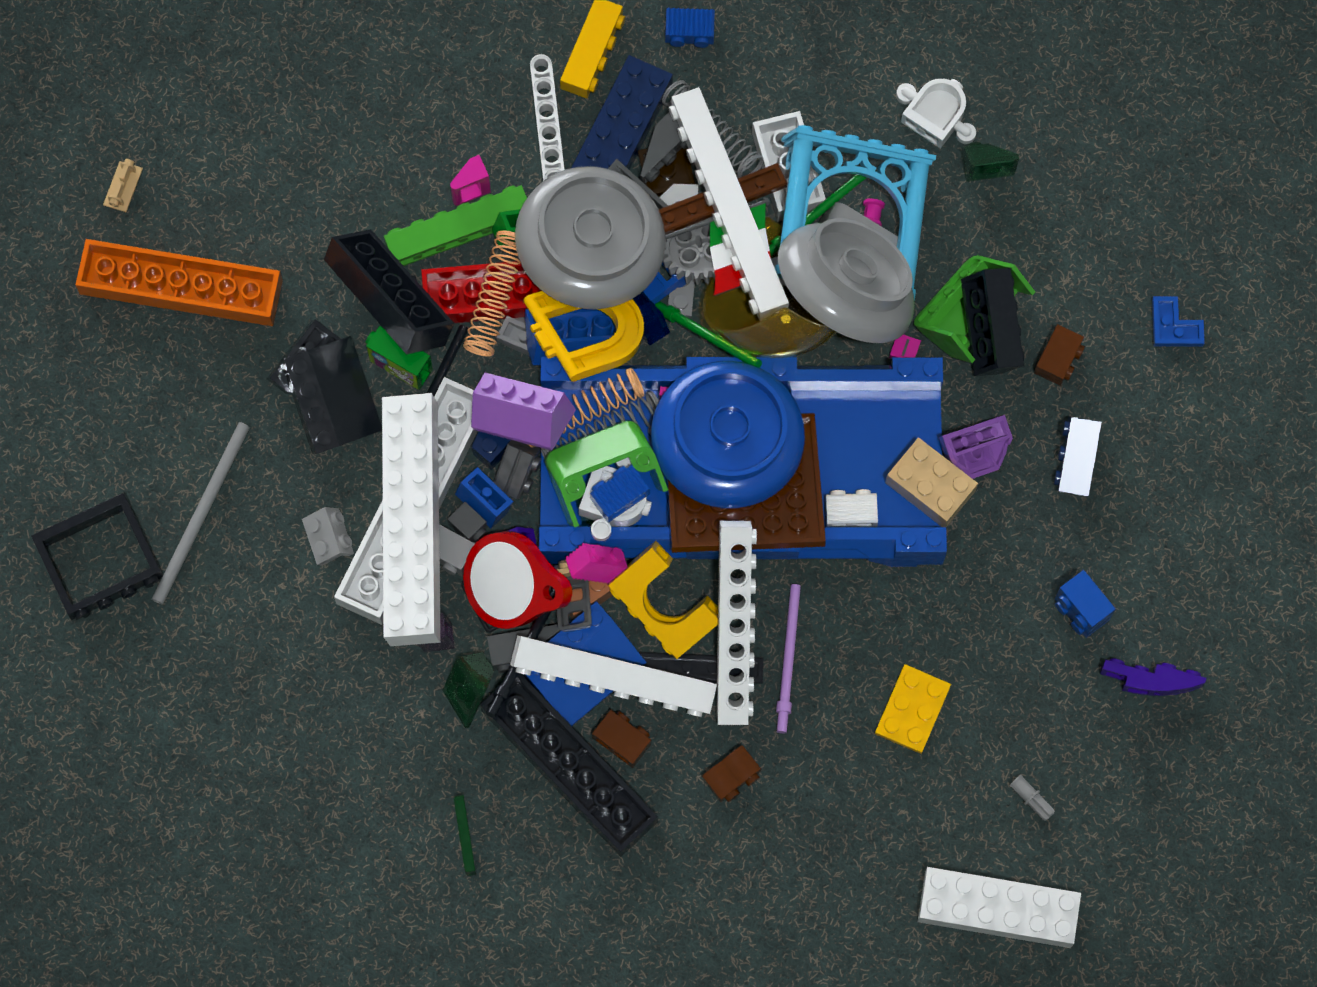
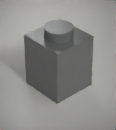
(468, 523)

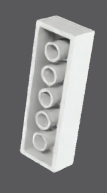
(999, 907)

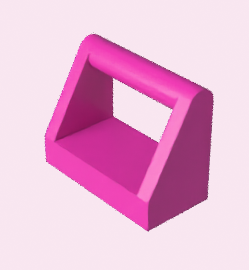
(470, 182)

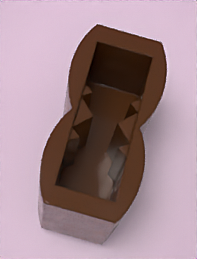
(731, 774)

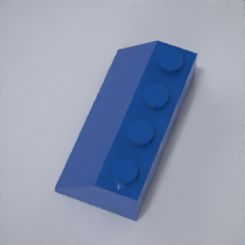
(575, 330)

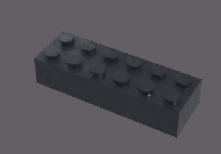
(388, 291)

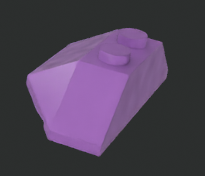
(978, 447)

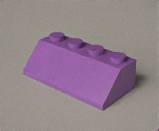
(520, 411)

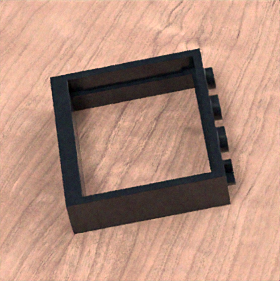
(80, 522)

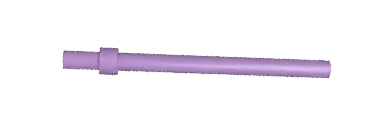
(784, 706)

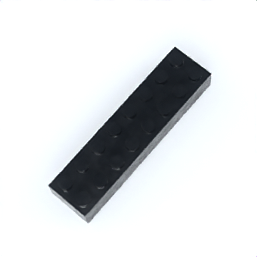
(572, 766)

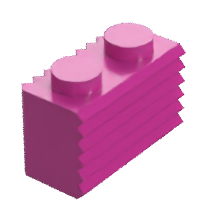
(596, 563)

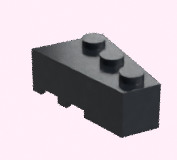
(313, 336)

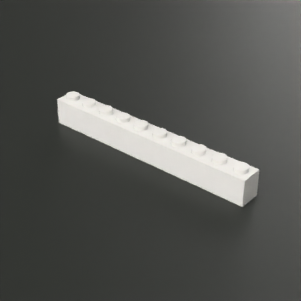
(729, 204)

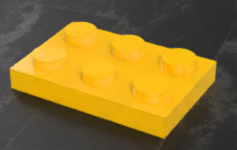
(912, 709)

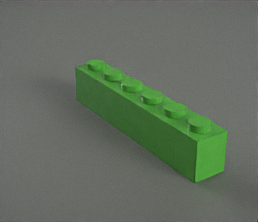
(452, 228)

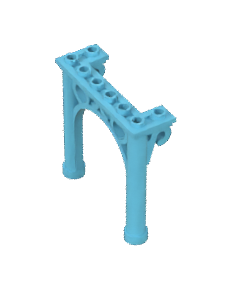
(914, 180)

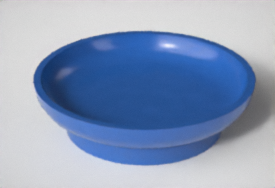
(728, 434)

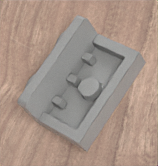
(327, 535)

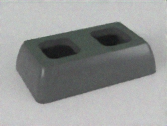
(576, 606)

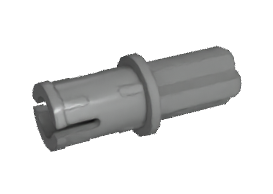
(1032, 798)

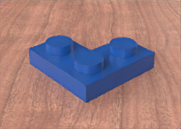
(1169, 329)

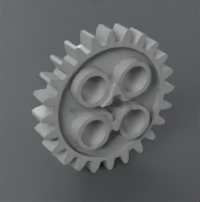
(695, 249)

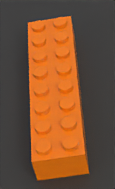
(179, 282)

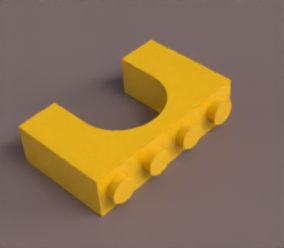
(676, 632)

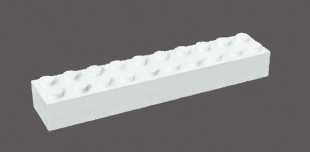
(410, 520)
(363, 582)

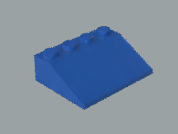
(602, 639)

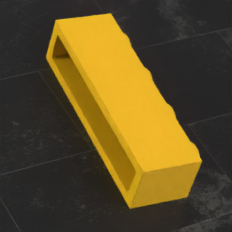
(591, 48)

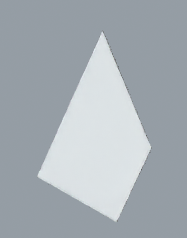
(679, 192)

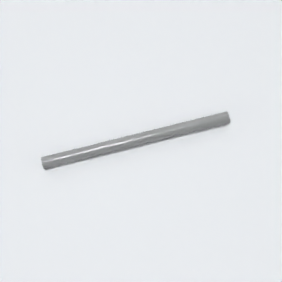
(200, 513)

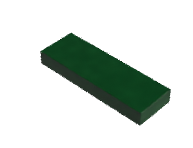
(464, 835)

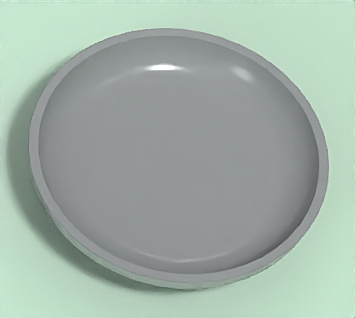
(590, 237)
(849, 279)

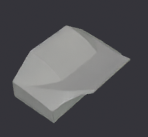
(514, 334)

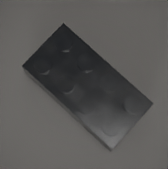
(992, 321)

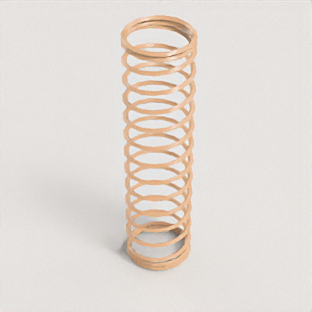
(484, 344)
(637, 388)

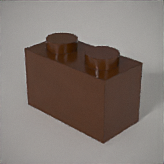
(1059, 355)
(622, 738)

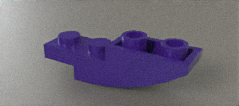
(1162, 682)

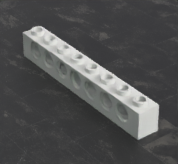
(731, 534)

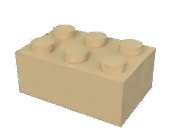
(931, 483)

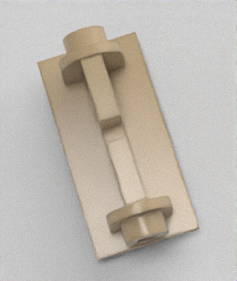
(123, 185)

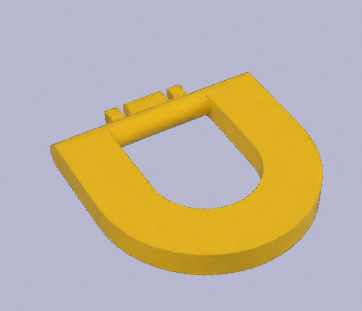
(593, 358)

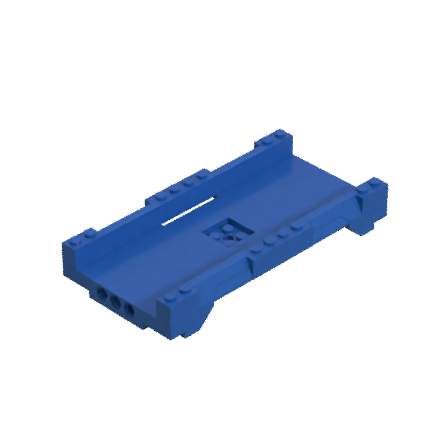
(862, 429)

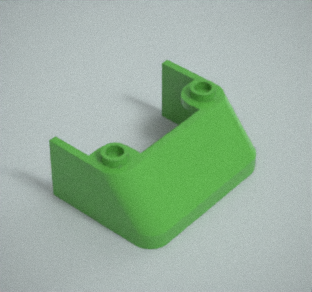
(945, 316)
(597, 450)

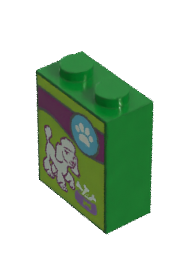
(386, 353)

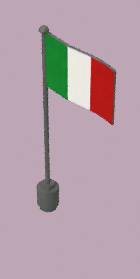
(725, 276)

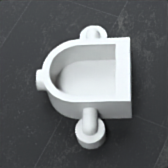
(936, 111)
(600, 528)

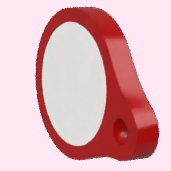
(511, 581)

